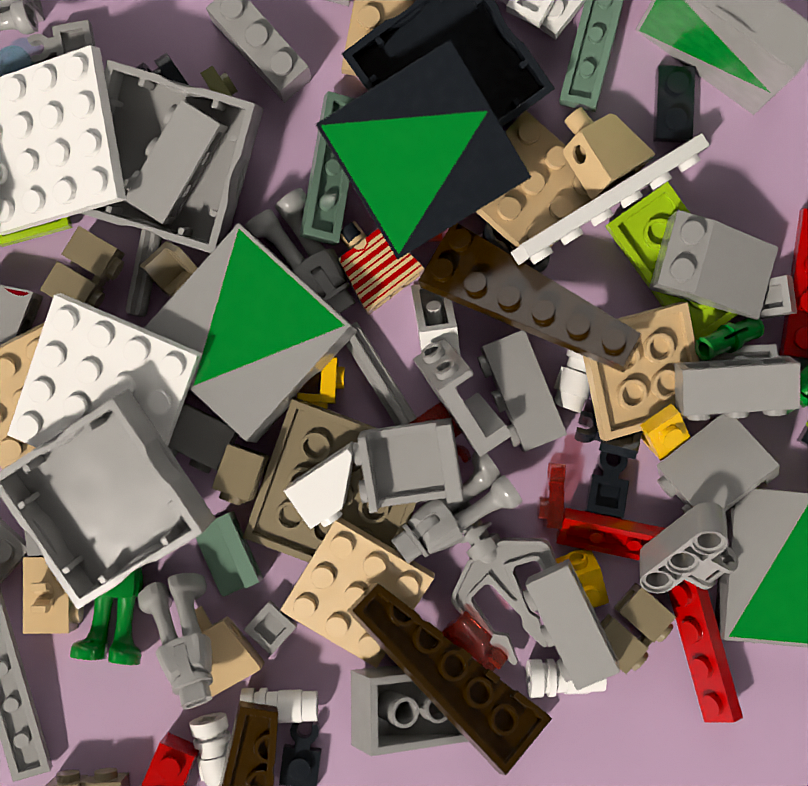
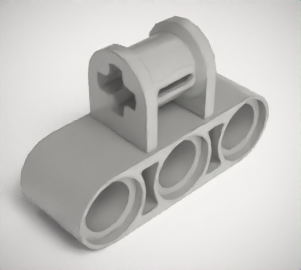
(688, 550)

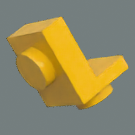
(331, 379)
(664, 432)
(589, 575)

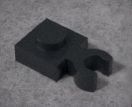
(623, 446)
(606, 491)
(301, 761)

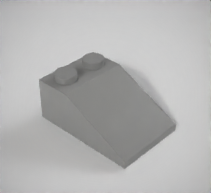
(713, 265)
(394, 714)

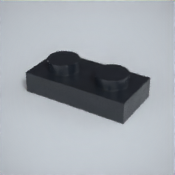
(674, 103)

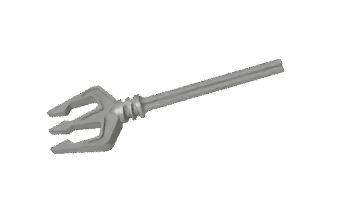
(491, 558)

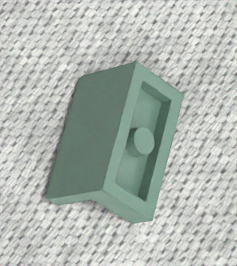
(229, 555)

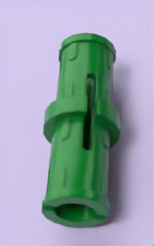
(715, 343)

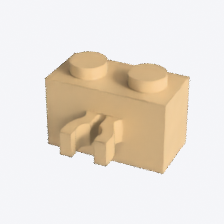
(45, 602)

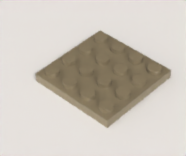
(304, 441)

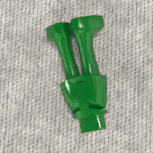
(123, 649)

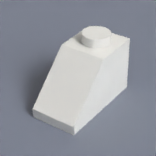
(434, 318)
(323, 489)

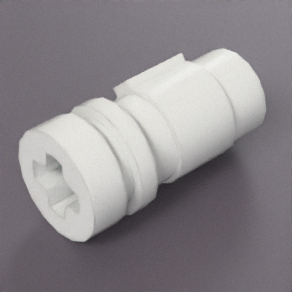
(572, 384)
(547, 679)
(292, 705)
(212, 742)

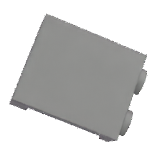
(474, 417)
(408, 464)
(716, 466)

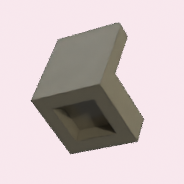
(169, 268)

